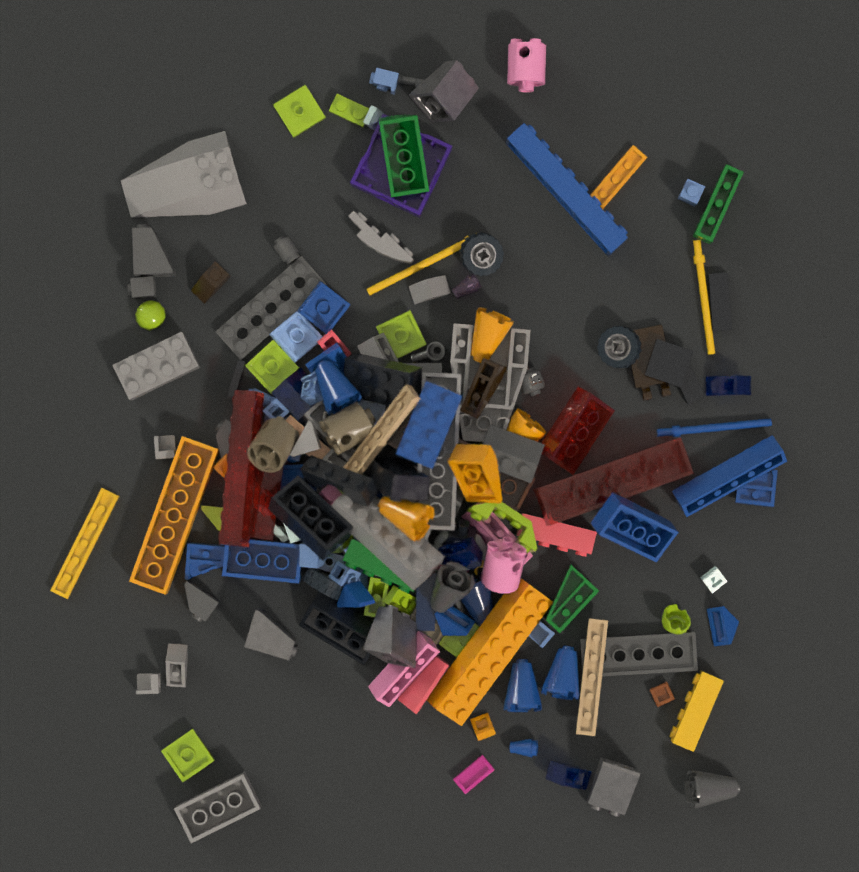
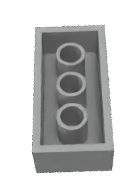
(156, 366)
(217, 807)

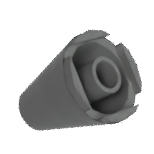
(450, 586)
(709, 788)

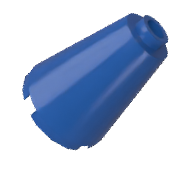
(335, 387)
(563, 675)
(522, 689)

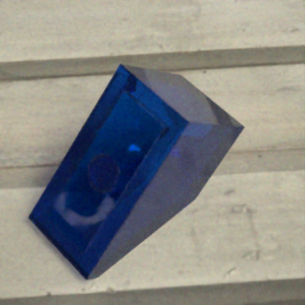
(728, 385)
(463, 552)
(568, 775)

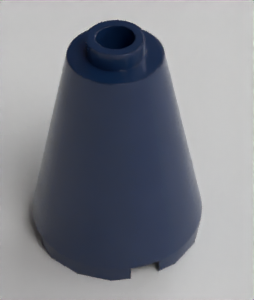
(478, 601)

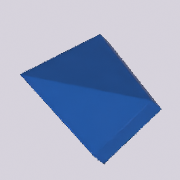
(454, 622)
(722, 625)

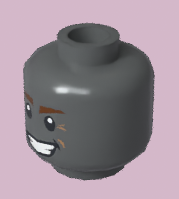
(532, 382)

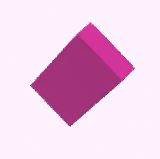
(473, 774)

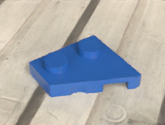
(759, 491)
(203, 558)

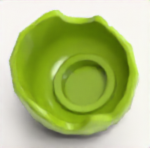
(150, 315)
(675, 620)

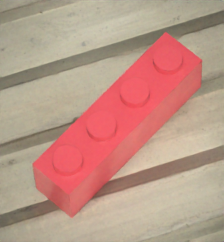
(562, 536)

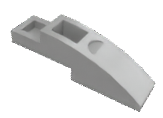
(385, 245)

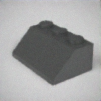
(514, 453)

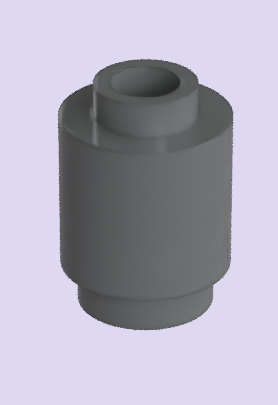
(286, 249)

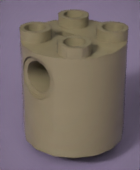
(347, 427)
(272, 445)

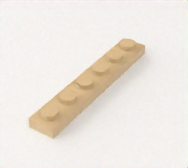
(383, 430)
(591, 677)

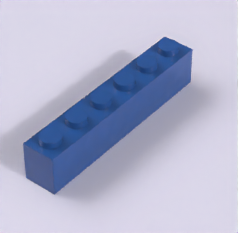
(729, 476)

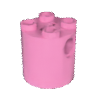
(529, 70)
(503, 565)

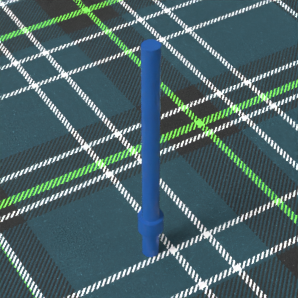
(677, 431)

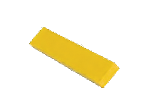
(84, 543)

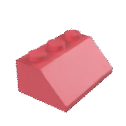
(423, 685)

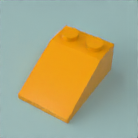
(476, 472)

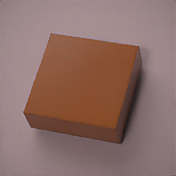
(662, 694)

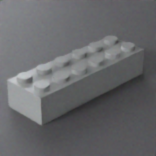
(407, 559)

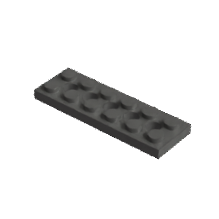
(258, 304)
(648, 664)

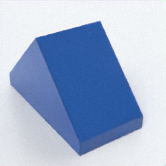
(355, 595)

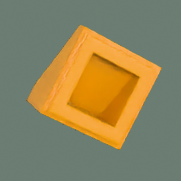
(483, 726)

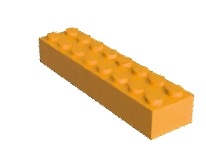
(174, 515)
(488, 652)

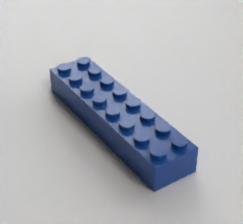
(566, 190)

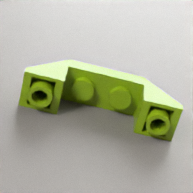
(518, 521)

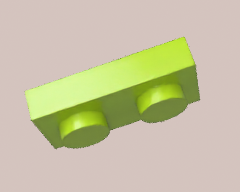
(349, 110)
(403, 601)

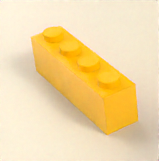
(696, 711)

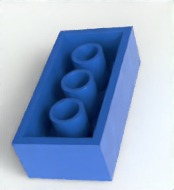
(429, 425)
(634, 527)
(263, 561)

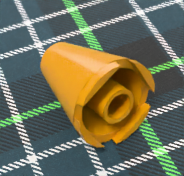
(488, 333)
(523, 425)
(407, 516)

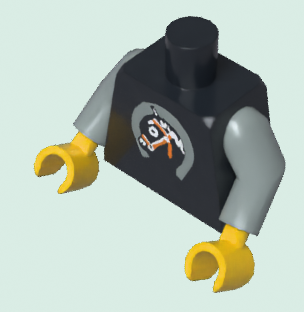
(462, 531)

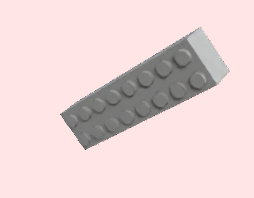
(442, 479)

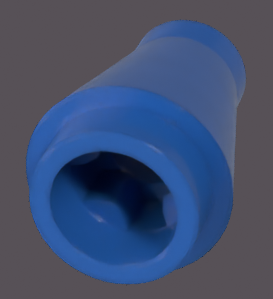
(524, 747)

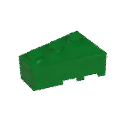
(570, 599)

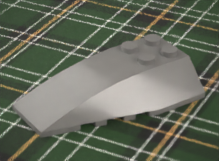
(186, 181)
(510, 353)

